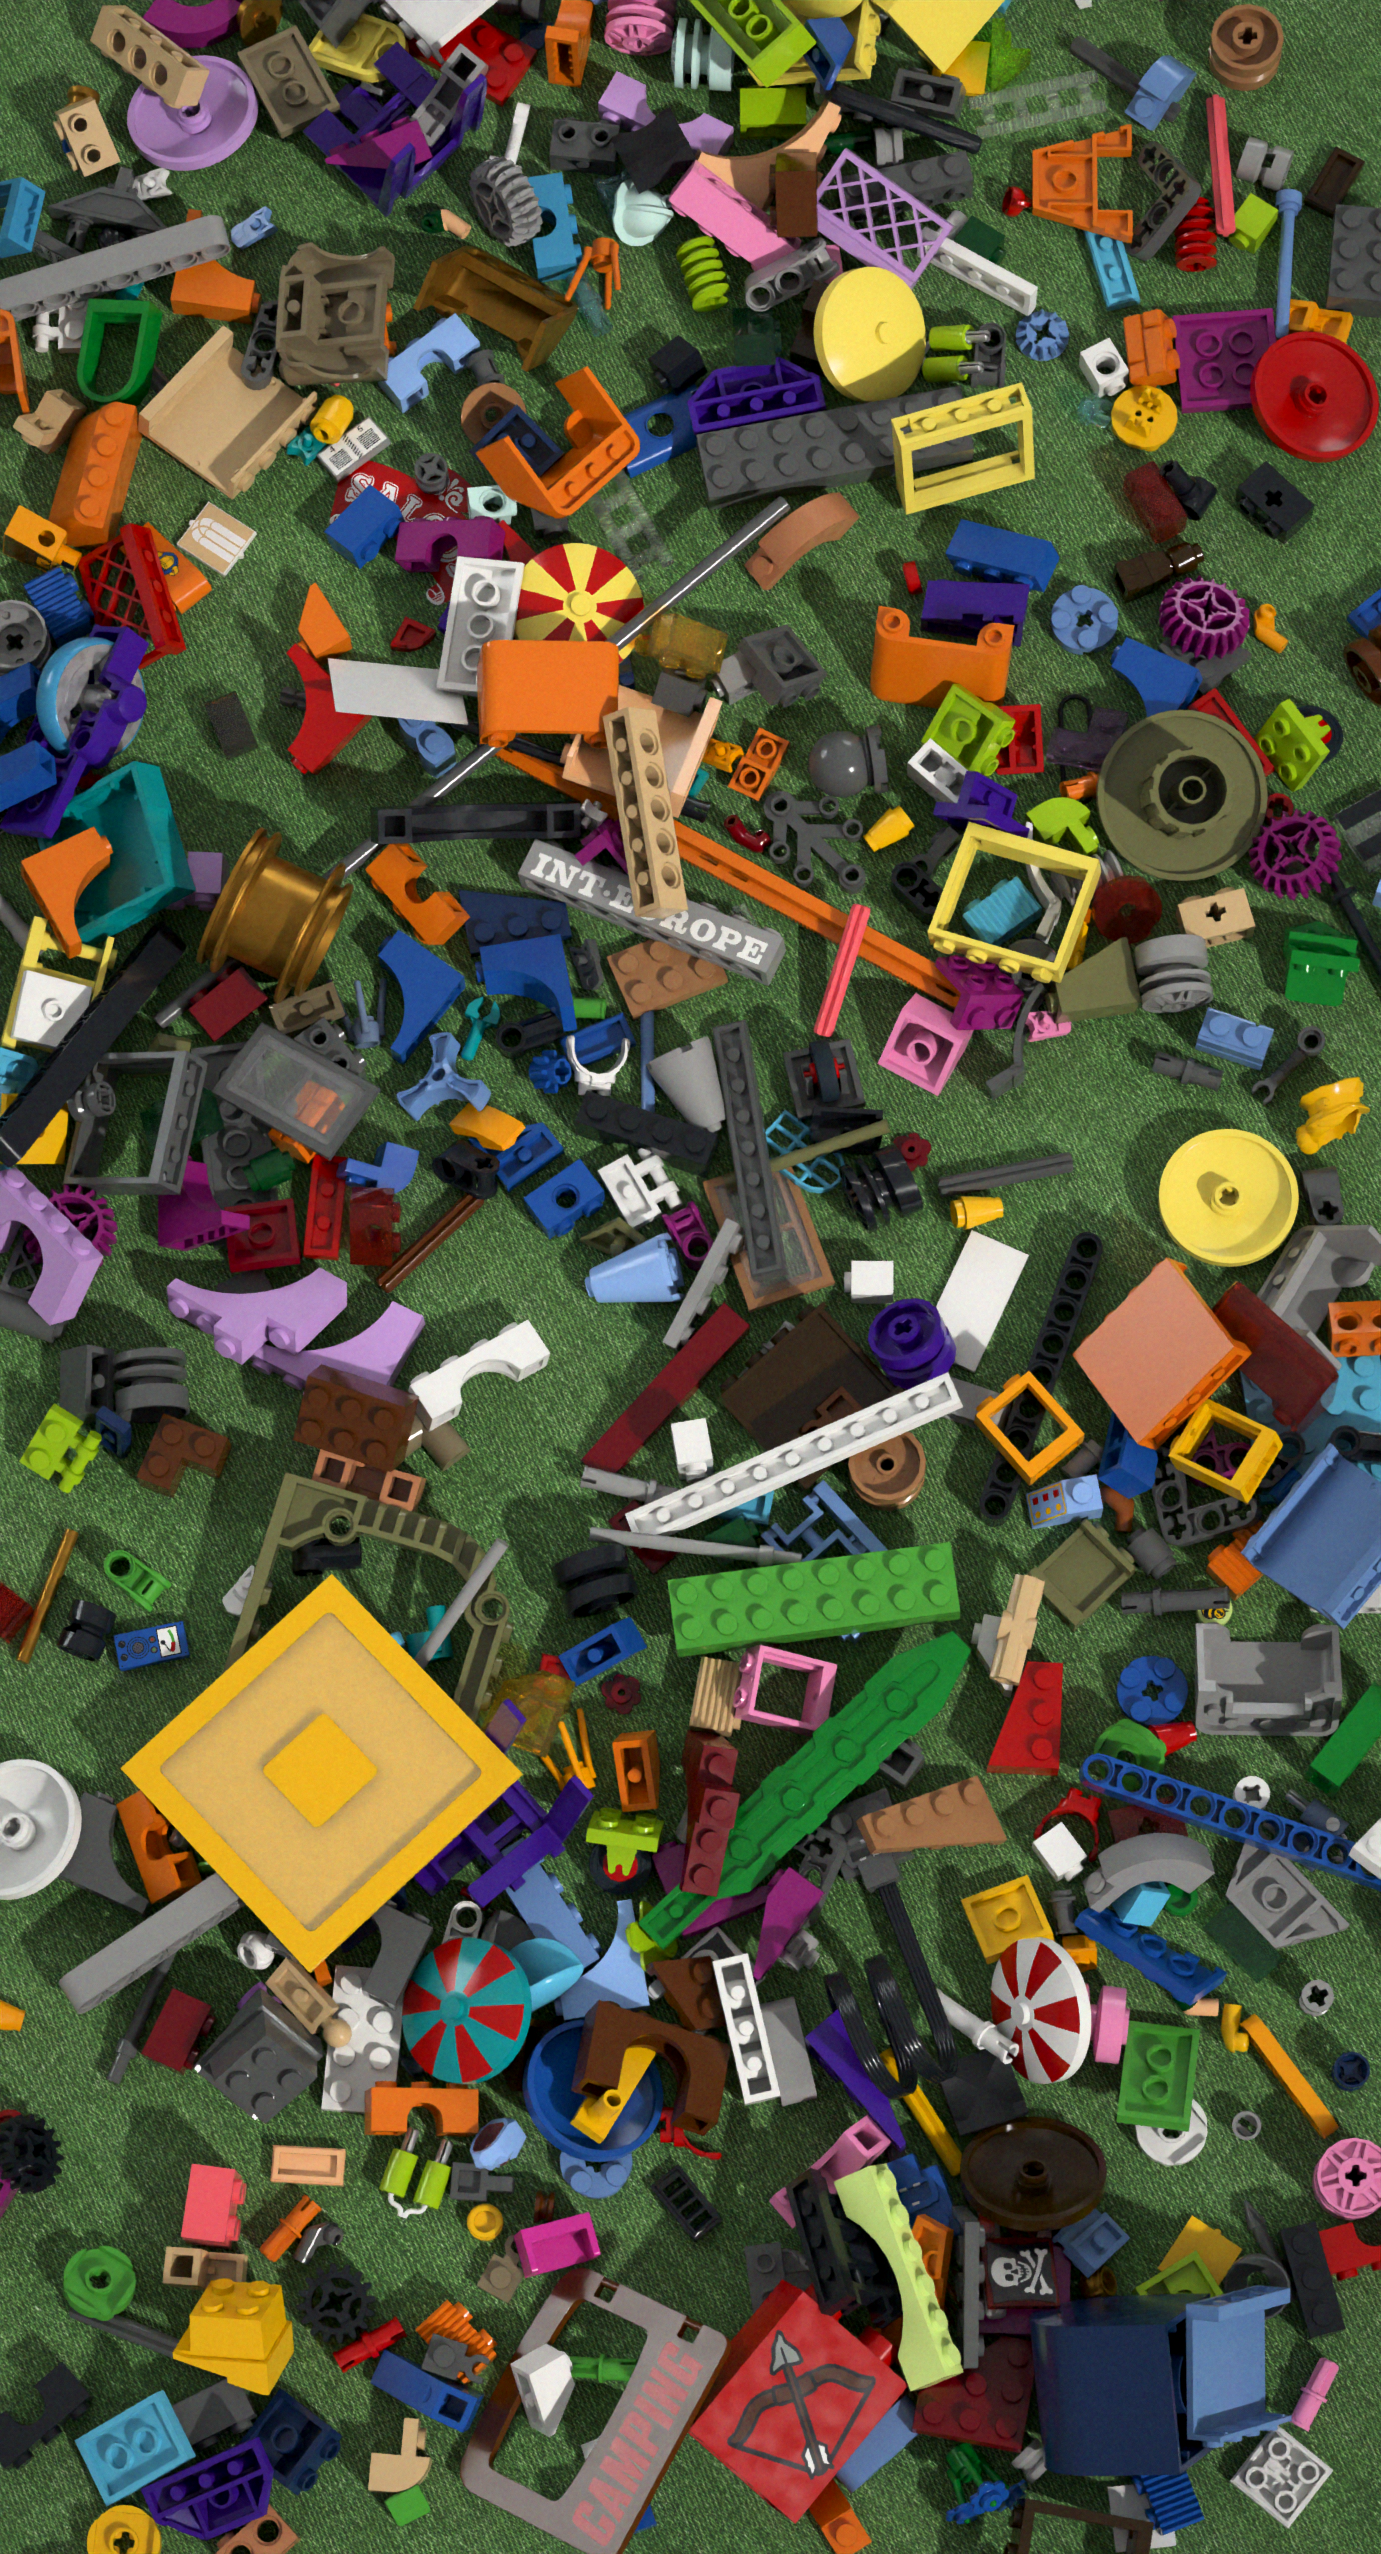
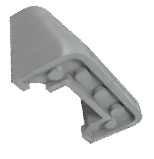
(1267, 1684)

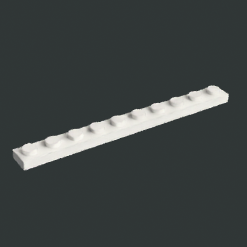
(797, 1458)

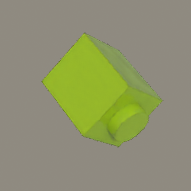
(1253, 223)

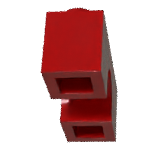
(1347, 2253)

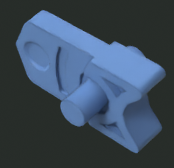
(253, 228)

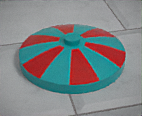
(466, 2011)

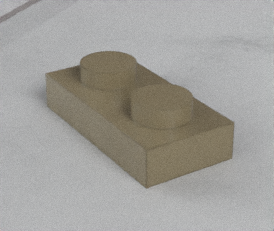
(299, 1013)

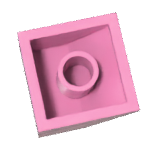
(924, 1045)

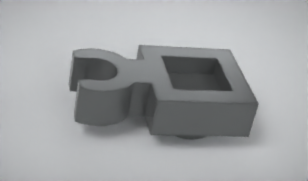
(448, 2359)

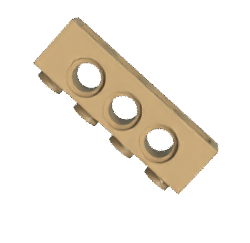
(149, 56)

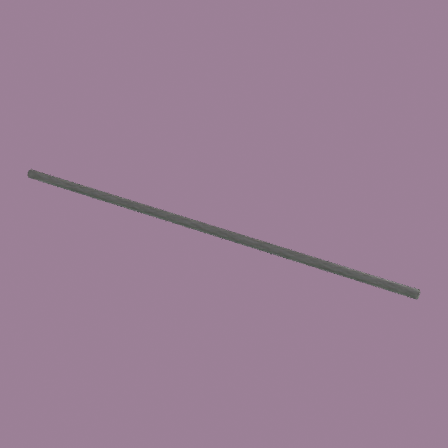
(482, 754)

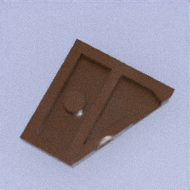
(691, 1991)

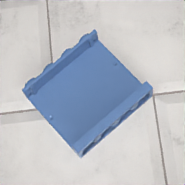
(1324, 1538)
(1229, 2365)

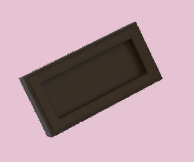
(1334, 182)

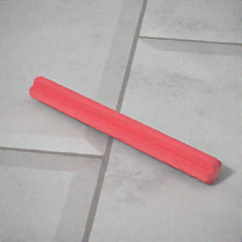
(1220, 165)

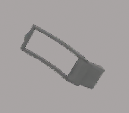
(1016, 1073)

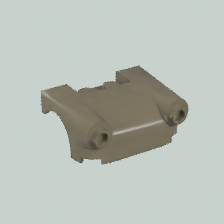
(333, 316)

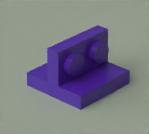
(982, 803)

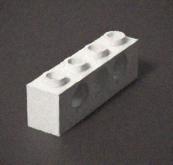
(746, 2029)

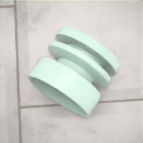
(700, 56)

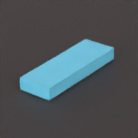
(1112, 271)

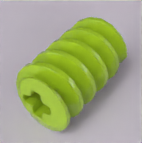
(702, 273)

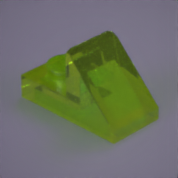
(1005, 61)

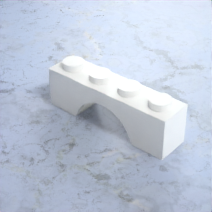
(514, 1353)

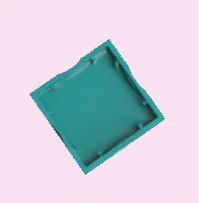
(147, 855)

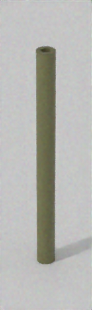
(821, 1148)

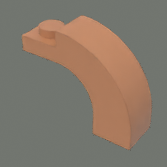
(802, 530)

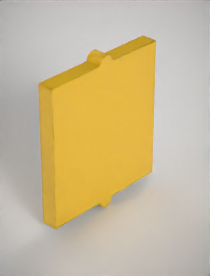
(970, 67)
(1214, 2249)

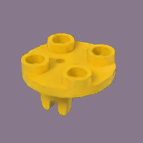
(1136, 430)

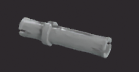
(624, 1485)

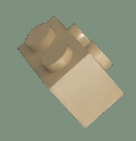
(86, 137)

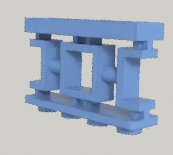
(859, 1542)

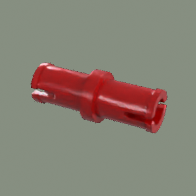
(369, 2344)

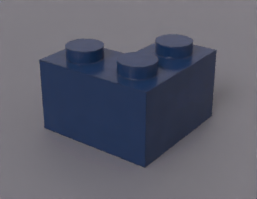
(527, 436)

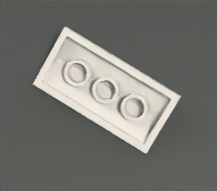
(480, 611)

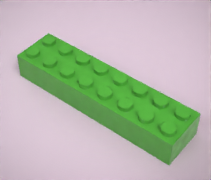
(814, 1599)

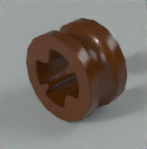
(544, 2207)

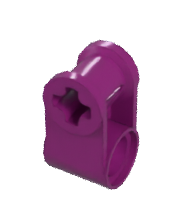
(687, 1232)

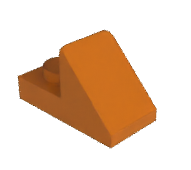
(838, 2521)

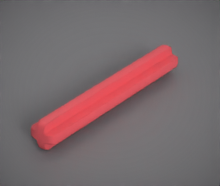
(842, 970)

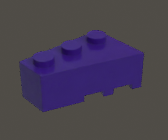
(967, 607)

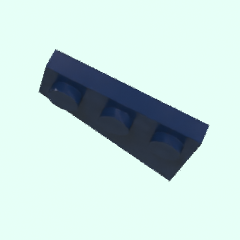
(510, 918)

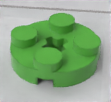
(1136, 1739)
(101, 2302)

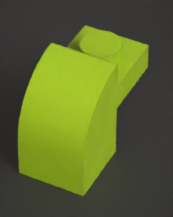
(1063, 819)

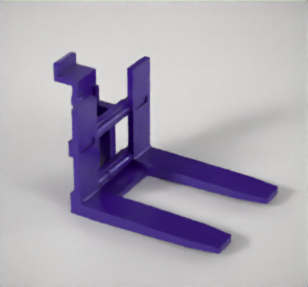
(367, 115)

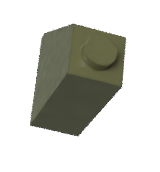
(1097, 987)

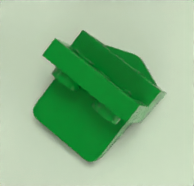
(1318, 963)

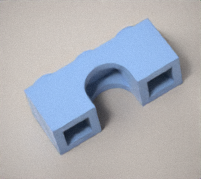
(446, 343)

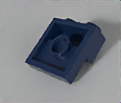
(294, 2441)

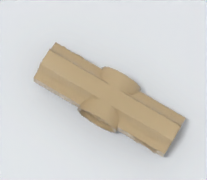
(1016, 1629)

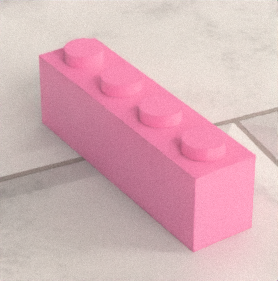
(729, 217)

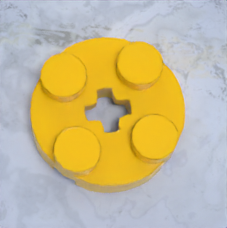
(124, 2519)

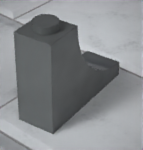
(93, 1860)

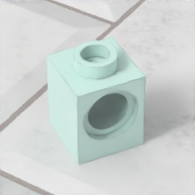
(481, 496)

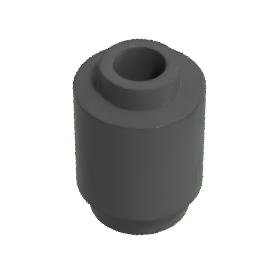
(1151, 1552)

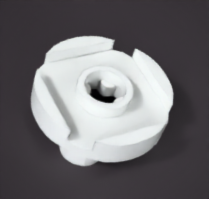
(1172, 2150)

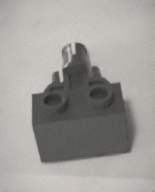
(769, 2265)

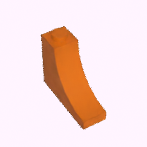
(569, 42)
(214, 291)
(60, 876)

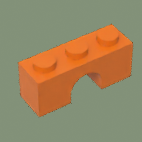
(396, 875)
(162, 1871)
(452, 2108)

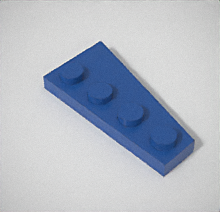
(1150, 1955)

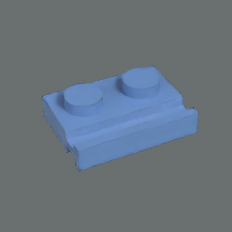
(1091, 2241)

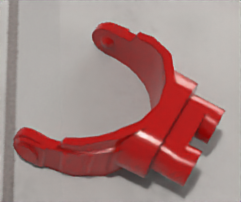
(1078, 1806)
(676, 2135)

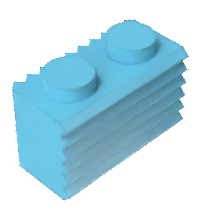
(1002, 913)

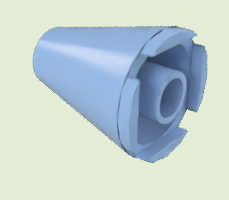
(639, 1275)

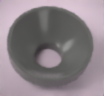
(1240, 2270)

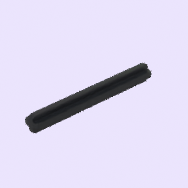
(905, 118)

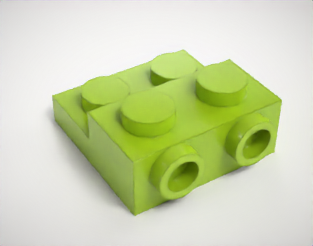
(971, 730)
(1183, 2277)

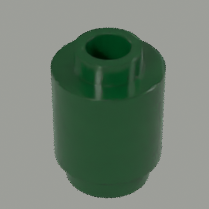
(269, 1169)

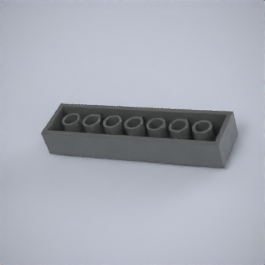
(818, 450)

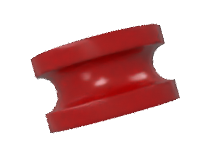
(1281, 799)

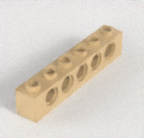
(645, 813)

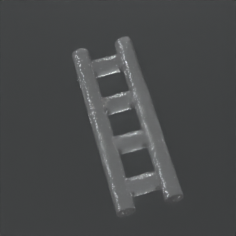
(1046, 87)
(641, 523)

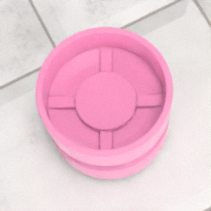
(1109, 2023)

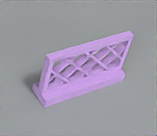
(867, 249)

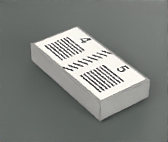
(353, 449)

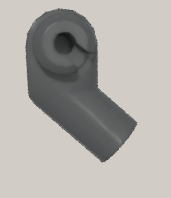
(316, 2236)

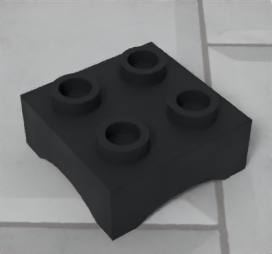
(654, 151)
(982, 2093)

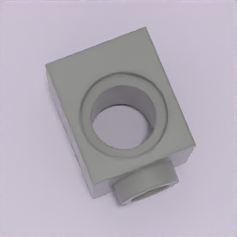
(734, 679)

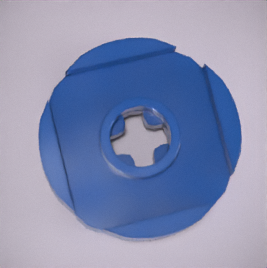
(1161, 1673)

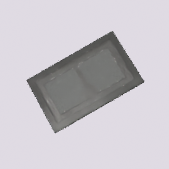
(296, 1091)

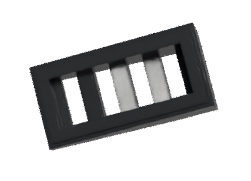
(707, 2225)

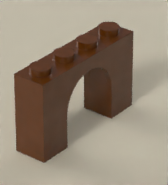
(696, 2060)

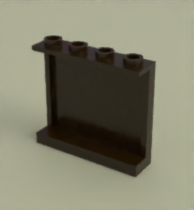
(796, 1377)

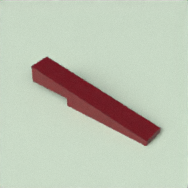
(668, 1391)

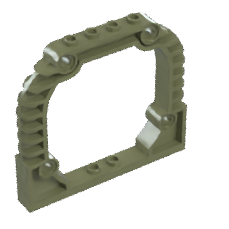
(306, 1514)

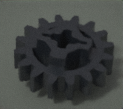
(28, 2154)
(321, 2311)

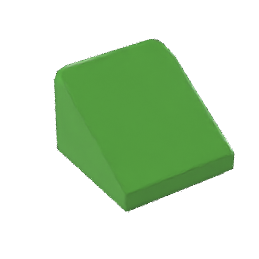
(408, 2505)

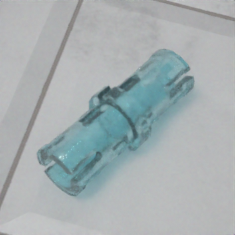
(590, 305)

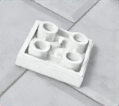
(1281, 2476)

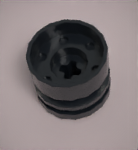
(880, 1188)

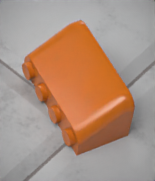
(97, 475)

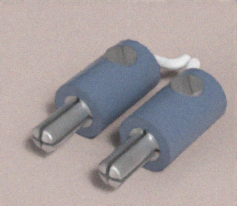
(1316, 1816)

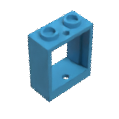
(21, 217)

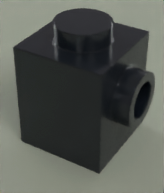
(677, 366)

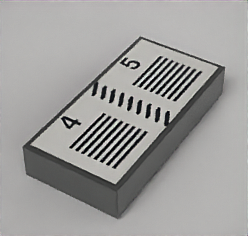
(51, 248)

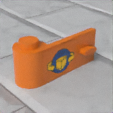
(183, 579)

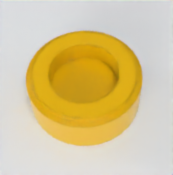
(485, 2222)

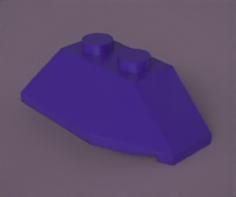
(754, 395)
(214, 2492)

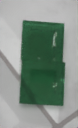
(1243, 1943)

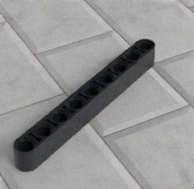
(87, 1041)
(1045, 1363)

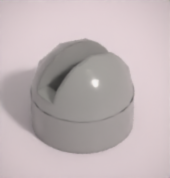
(1241, 2130)

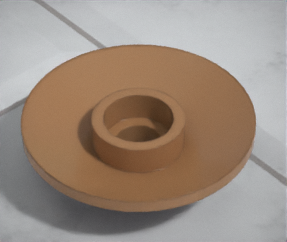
(486, 397)

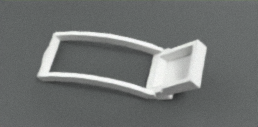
(1046, 898)

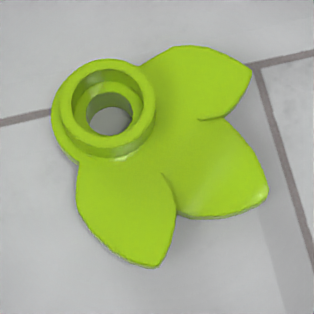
(643, 1944)

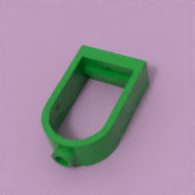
(119, 312)
(1347, 1744)

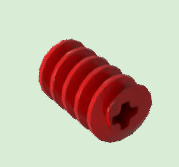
(1196, 238)

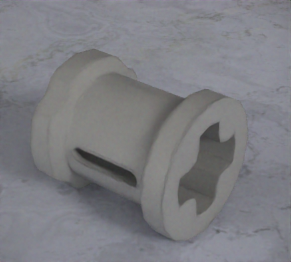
(1319, 1987)

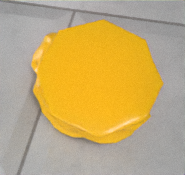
(1331, 1112)

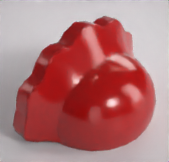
(1015, 201)

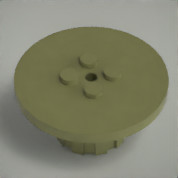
(1144, 801)

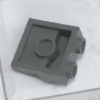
(782, 666)

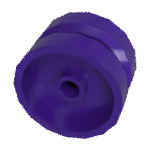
(911, 1342)

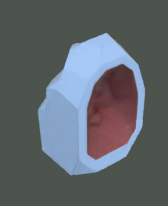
(497, 2143)

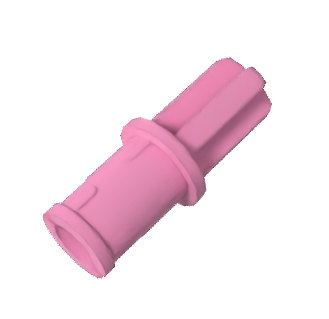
(1314, 2393)

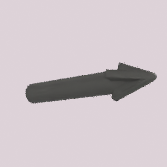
(1255, 2223)

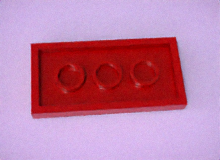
(503, 53)

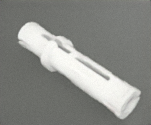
(983, 2034)

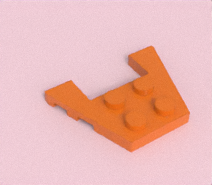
(1067, 184)

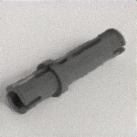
(1175, 1600)

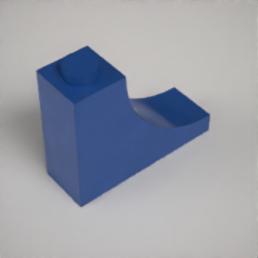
(1157, 678)
(531, 970)
(426, 986)

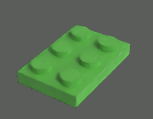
(1158, 2076)

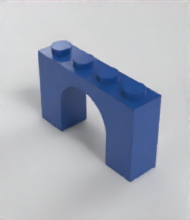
(29, 766)

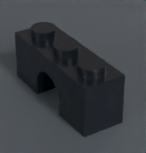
(1312, 2281)
(63, 2398)

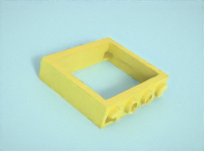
(955, 421)
(1024, 851)

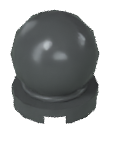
(846, 763)

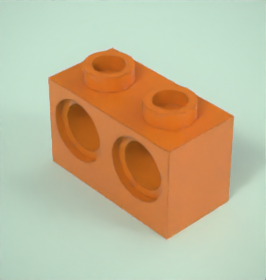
(1354, 1328)

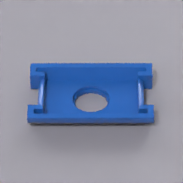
(656, 449)

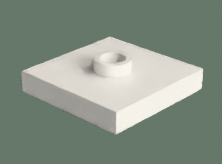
(47, 1009)

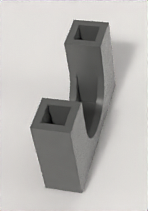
(401, 1950)

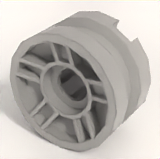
(888, 147)

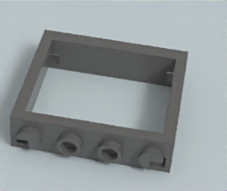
(174, 1131)

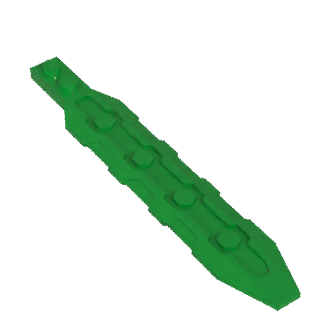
(821, 1774)

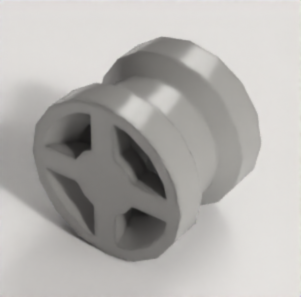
(1031, 2461)

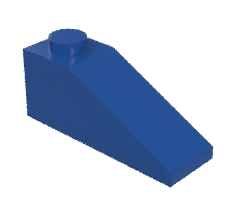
(1126, 1464)

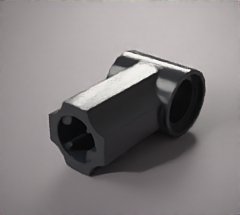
(535, 1033)
(1364, 1445)
(323, 1556)

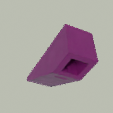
(378, 149)

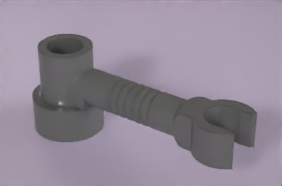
(1301, 1053)

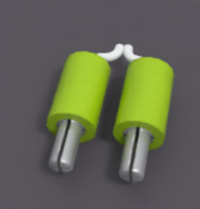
(952, 339)
(400, 2170)

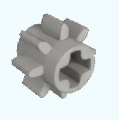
(800, 1951)

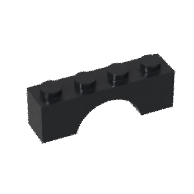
(676, 1142)

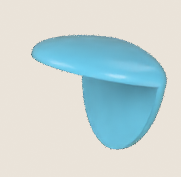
(548, 1968)

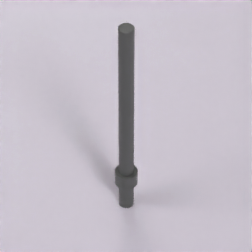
(127, 2046)

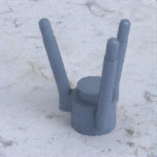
(365, 1031)

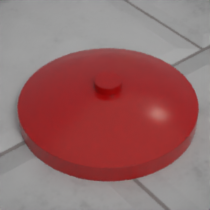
(1314, 396)

